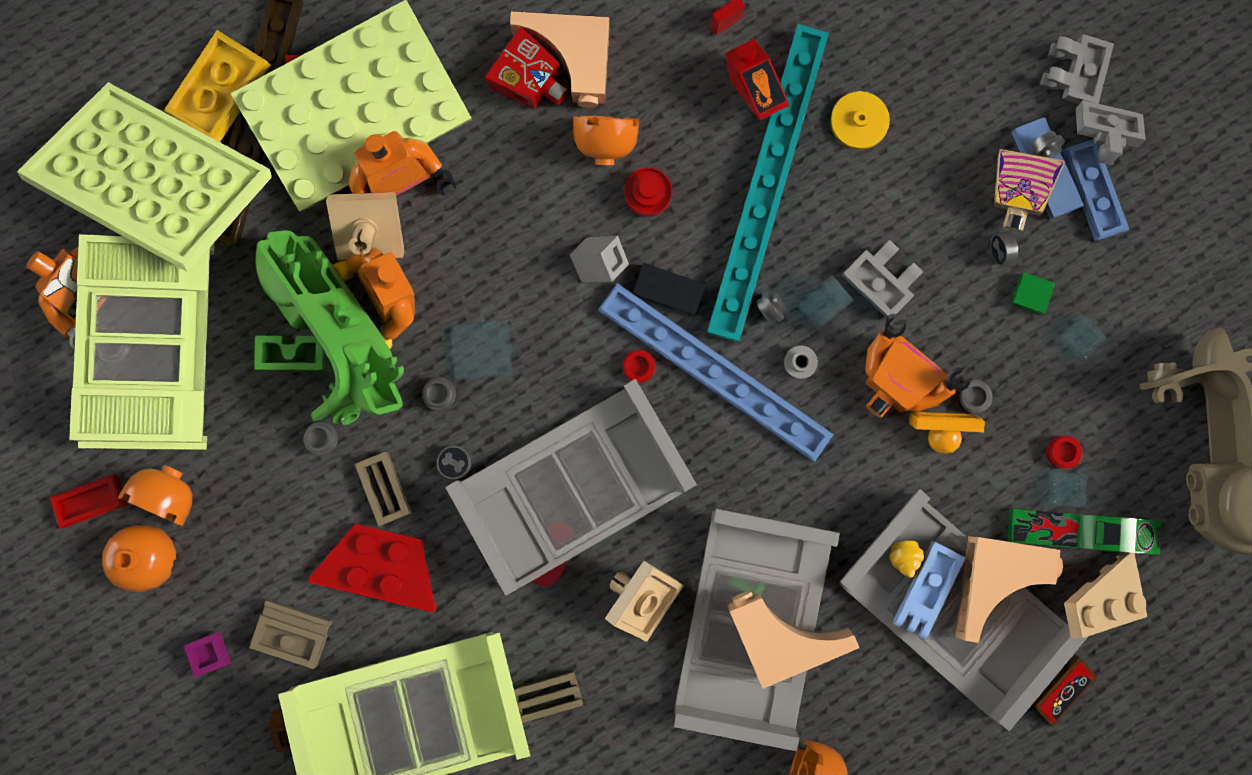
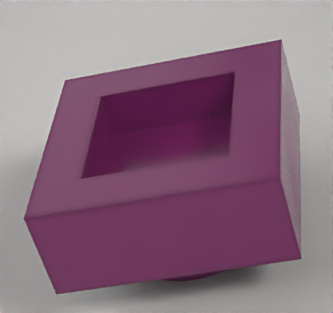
(207, 654)

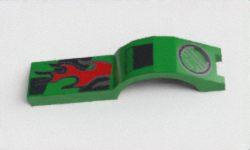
(1083, 531)

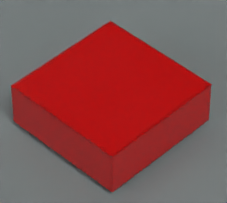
(727, 16)

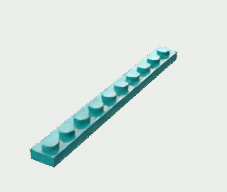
(767, 185)

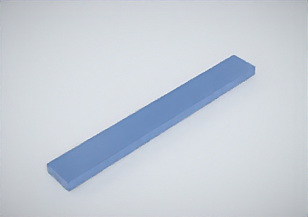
(715, 372)

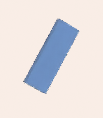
(1096, 190)
(1065, 194)

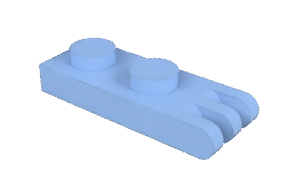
(929, 589)

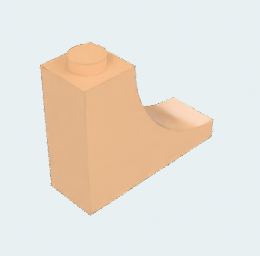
(579, 45)
(995, 571)
(778, 648)

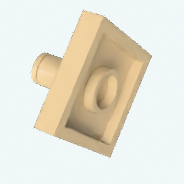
(364, 223)
(642, 600)

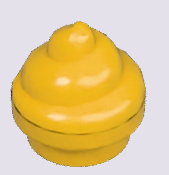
(906, 557)

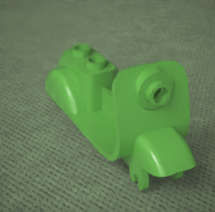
(316, 297)

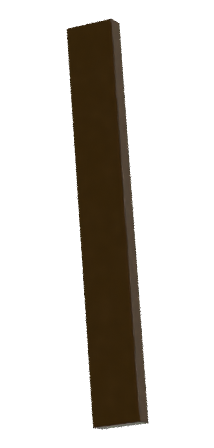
(273, 45)

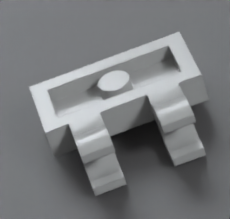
(1087, 71)
(878, 284)

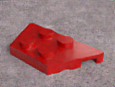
(379, 567)

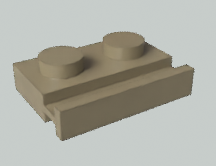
(291, 634)

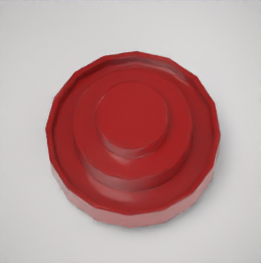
(648, 192)

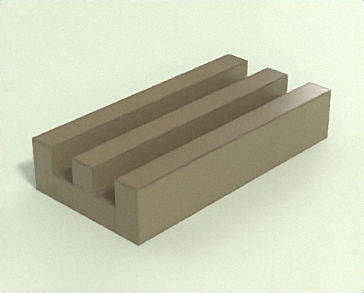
(371, 495)
(560, 707)

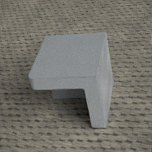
(599, 259)

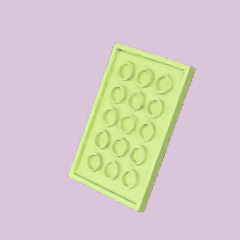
(340, 93)
(146, 176)

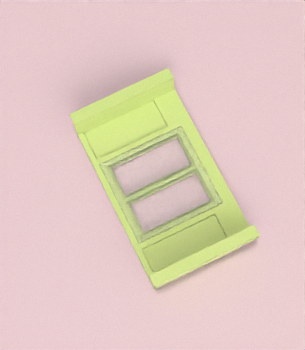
(138, 348)
(408, 714)

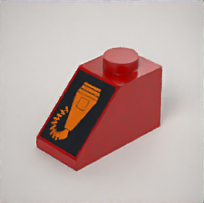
(755, 79)

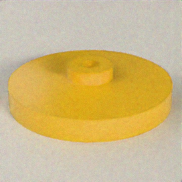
(859, 120)

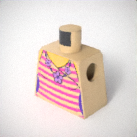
(1024, 185)

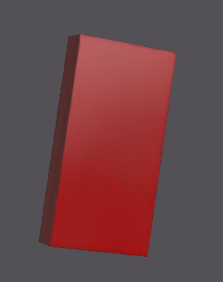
(87, 501)

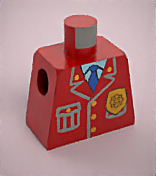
(526, 72)

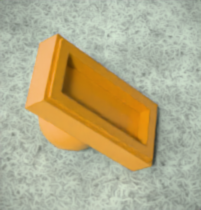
(946, 428)

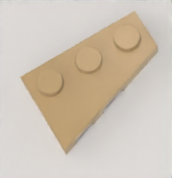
(1107, 601)

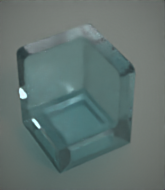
(825, 302)

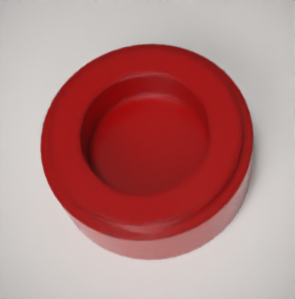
(639, 366)
(1064, 452)

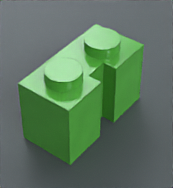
(282, 355)

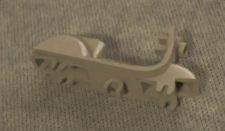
(1224, 487)

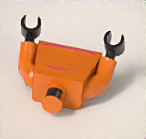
(395, 165)
(905, 375)

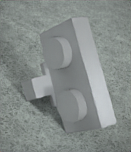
(1110, 128)

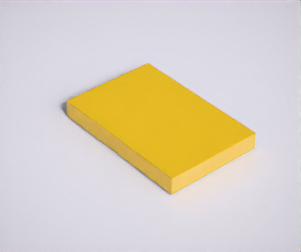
(205, 93)

